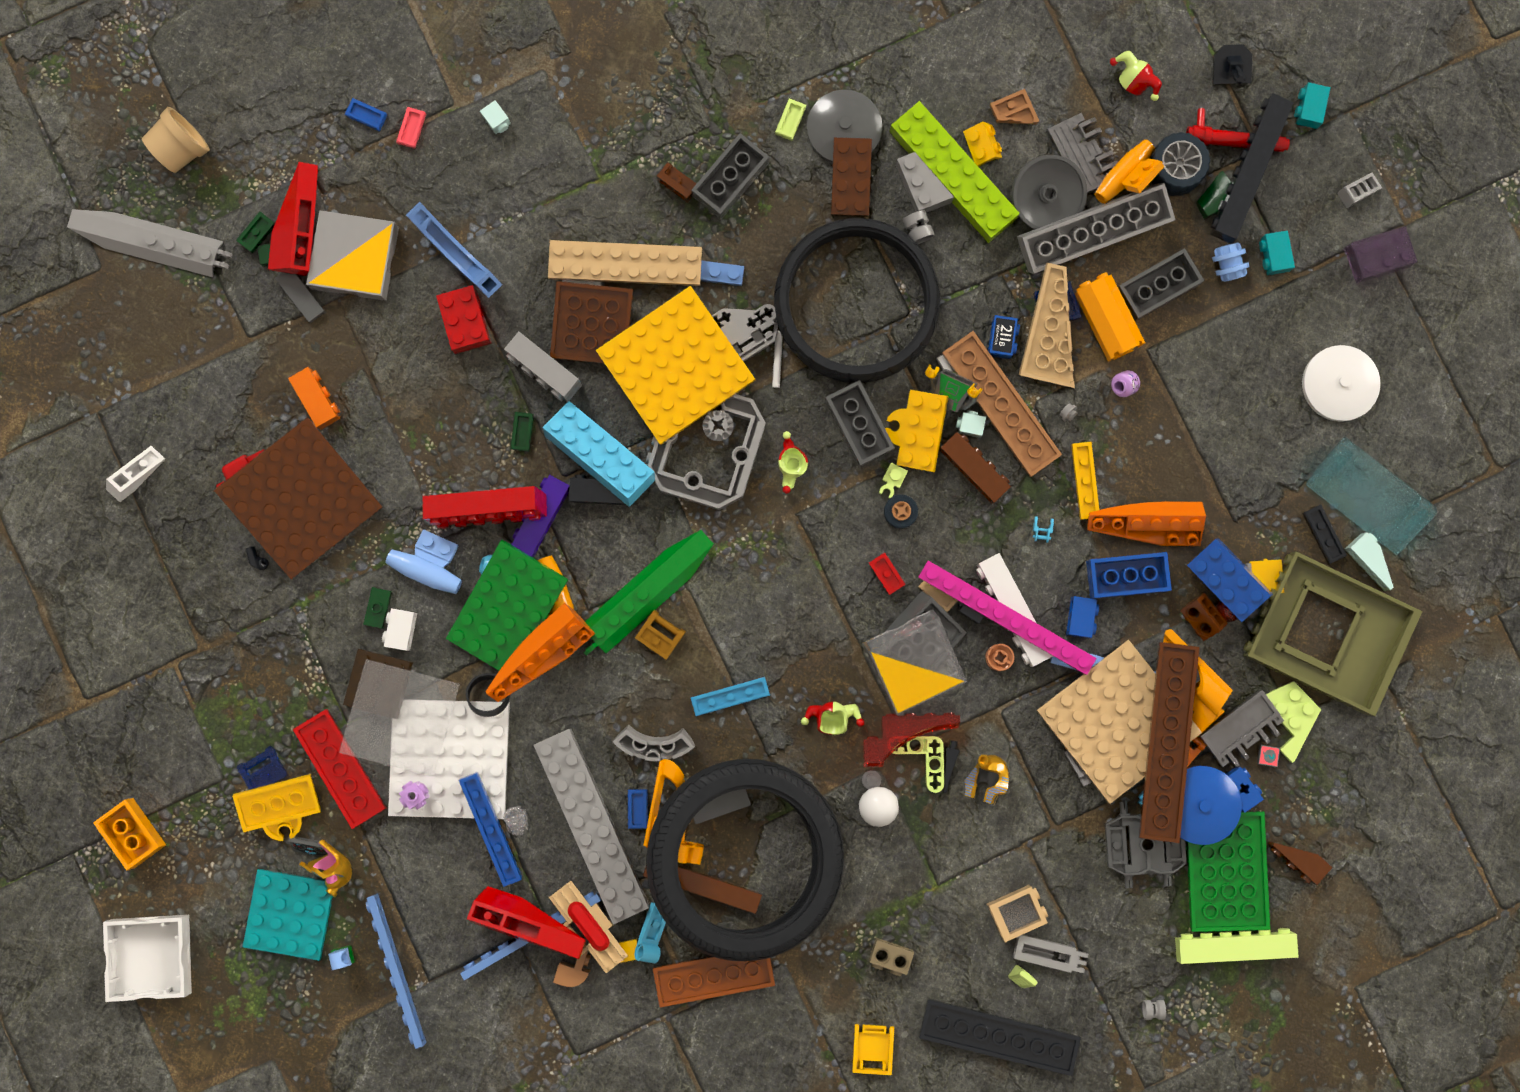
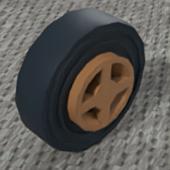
(904, 505)

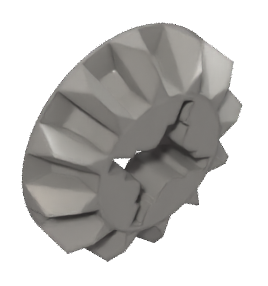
(708, 426)

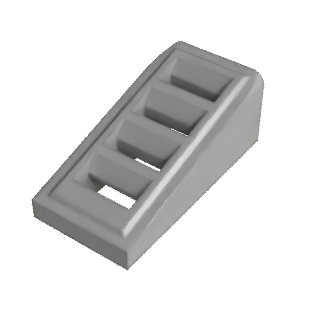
(1350, 197)

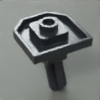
(1232, 65)

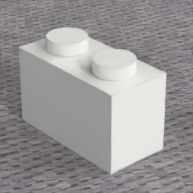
(399, 629)

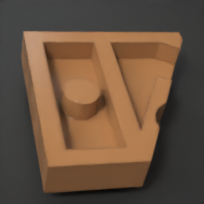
(1014, 109)

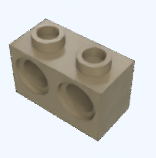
(893, 951)

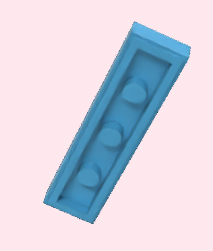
(730, 696)

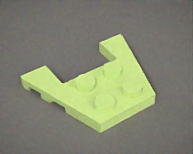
(1298, 715)

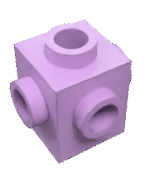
(421, 795)

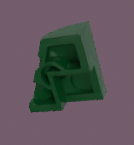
(1212, 197)

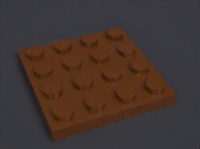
(588, 319)

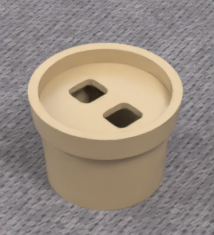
(174, 141)

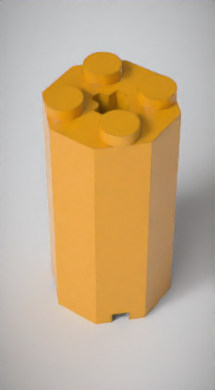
(1109, 316)

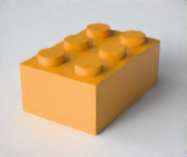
(129, 833)

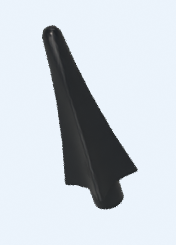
(951, 755)

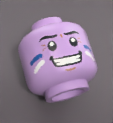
(1125, 383)

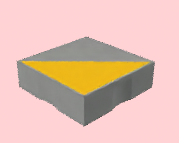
(352, 255)

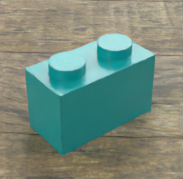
(1312, 105)
(1277, 253)

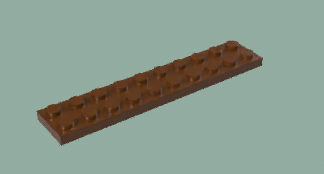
(1169, 742)

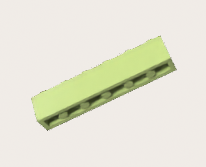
(1236, 946)

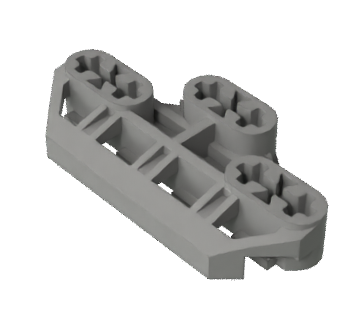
(738, 331)

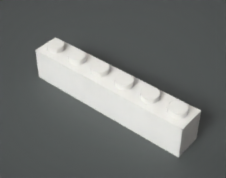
(1004, 589)

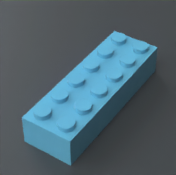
(599, 453)

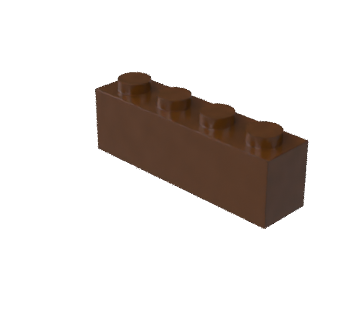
(975, 468)

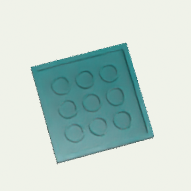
(288, 915)

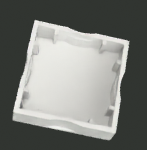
(147, 958)

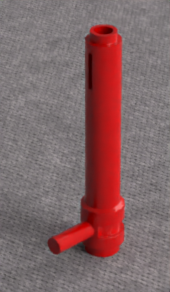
(1224, 137)

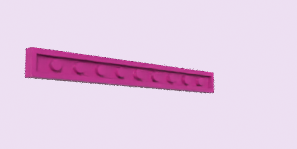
(1007, 618)

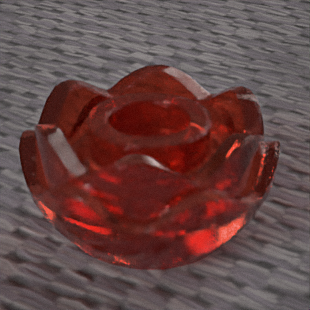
(1225, 612)

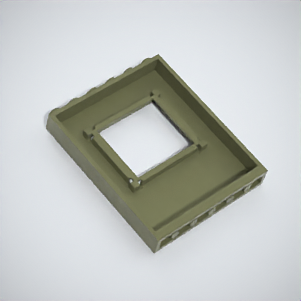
(1368, 650)

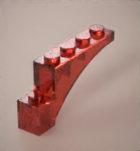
(900, 730)

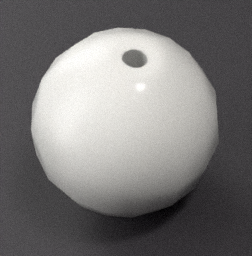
(878, 806)

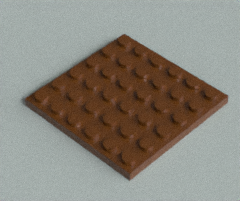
(298, 498)

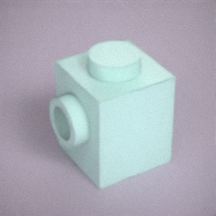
(971, 424)

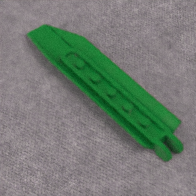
(647, 591)

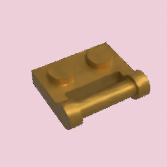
(656, 640)

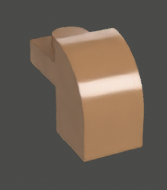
(572, 975)

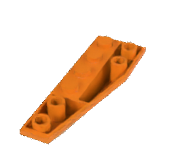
(1152, 522)
(541, 651)

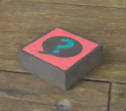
(1268, 755)

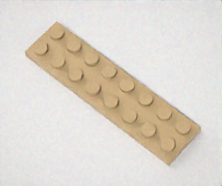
(625, 263)

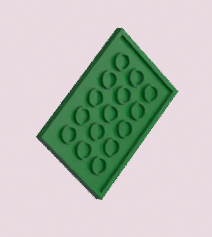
(506, 605)
(1230, 879)

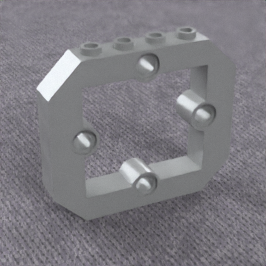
(704, 494)

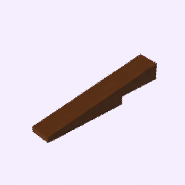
(718, 889)

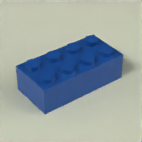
(1128, 575)
(1230, 579)

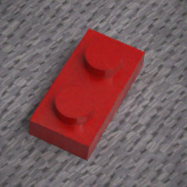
(886, 573)

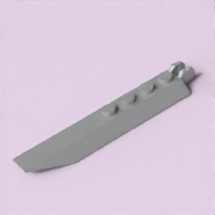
(149, 241)

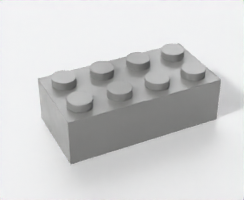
(542, 366)

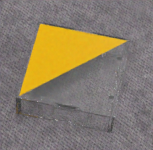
(915, 662)

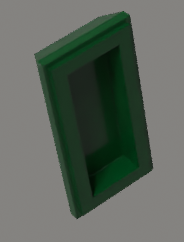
(522, 431)

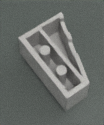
(921, 184)

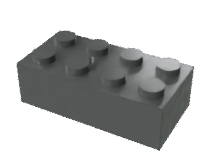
(730, 176)
(1160, 284)
(859, 424)

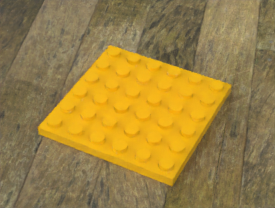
(675, 365)

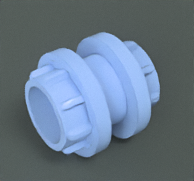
(1230, 262)

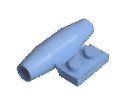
(428, 563)

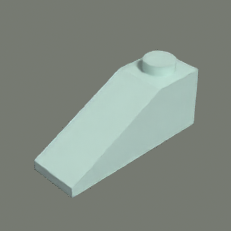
(1370, 557)

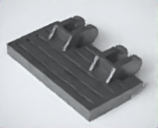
(1072, 144)
(1241, 727)

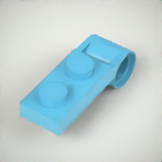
(647, 946)

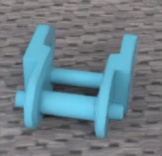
(1036, 529)

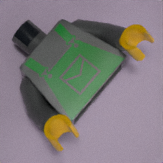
(960, 390)

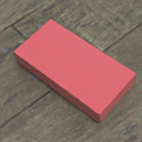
(411, 127)

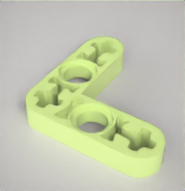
(925, 749)

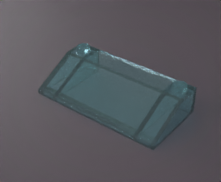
(1371, 496)

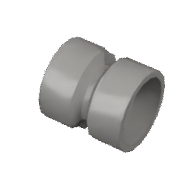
(921, 233)

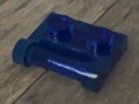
(266, 775)

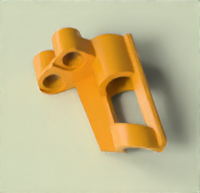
(1210, 690)
(688, 851)

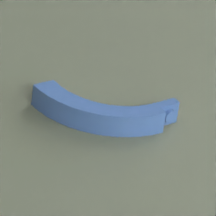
(453, 250)

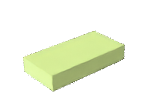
(790, 119)

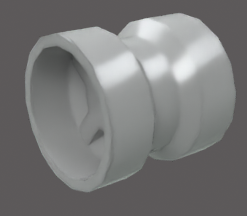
(1154, 1010)

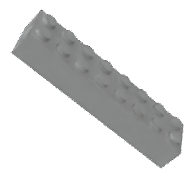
(1096, 228)

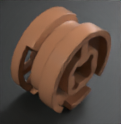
(999, 657)

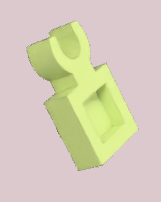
(894, 477)

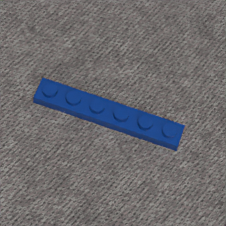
(490, 829)

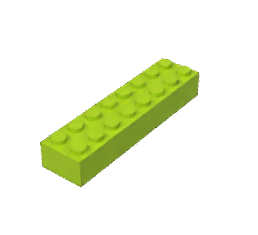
(972, 190)

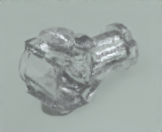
(516, 820)

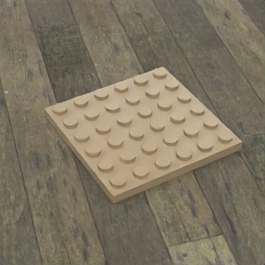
(1107, 720)

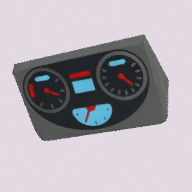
(307, 846)

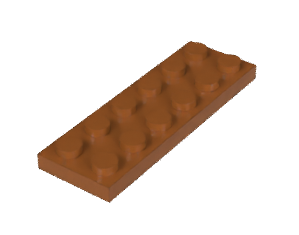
(709, 979)

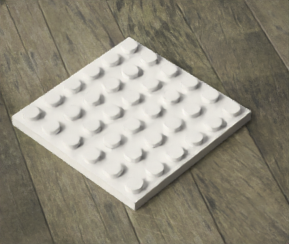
(469, 747)

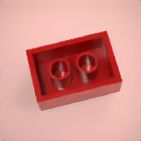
(463, 319)

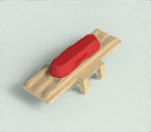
(591, 923)

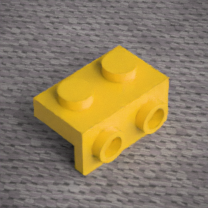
(983, 143)

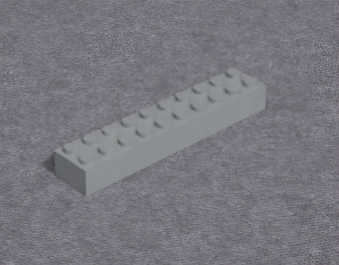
(592, 826)

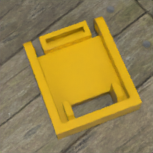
(873, 1045)

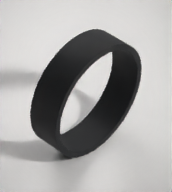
(486, 676)

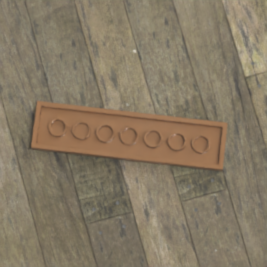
(1003, 404)

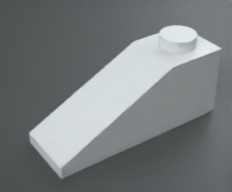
(133, 474)

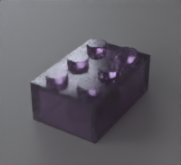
(1380, 254)

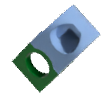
(341, 957)

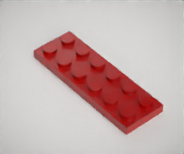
(339, 771)

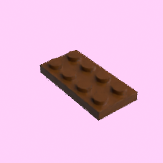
(851, 176)

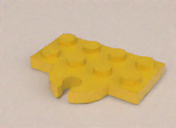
(919, 430)
(277, 806)

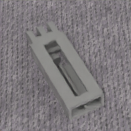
(1041, 953)

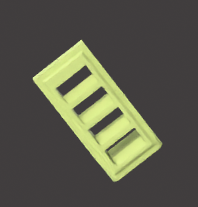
(1022, 977)

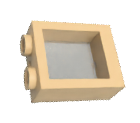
(1018, 913)

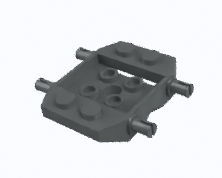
(1142, 860)

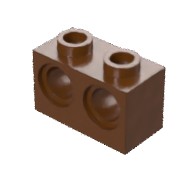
(1206, 614)

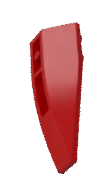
(295, 223)
(523, 921)

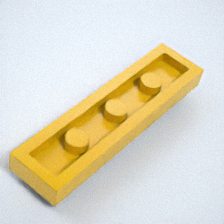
(1085, 478)

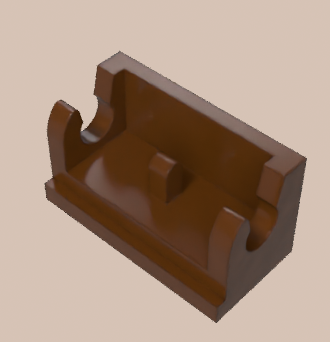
(676, 182)

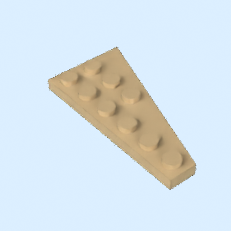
(1049, 339)

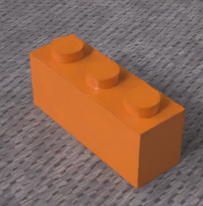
(315, 398)

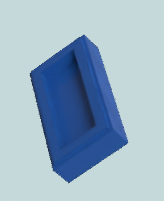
(366, 114)
(637, 808)

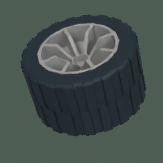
(1184, 162)

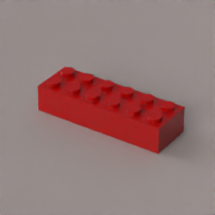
(485, 506)

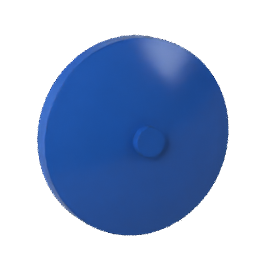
(1210, 806)

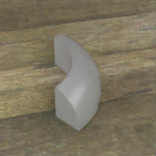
(653, 748)

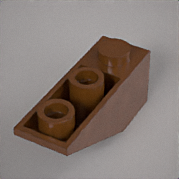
(1309, 864)

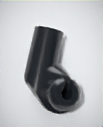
(256, 561)

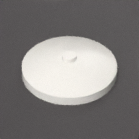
(1341, 383)

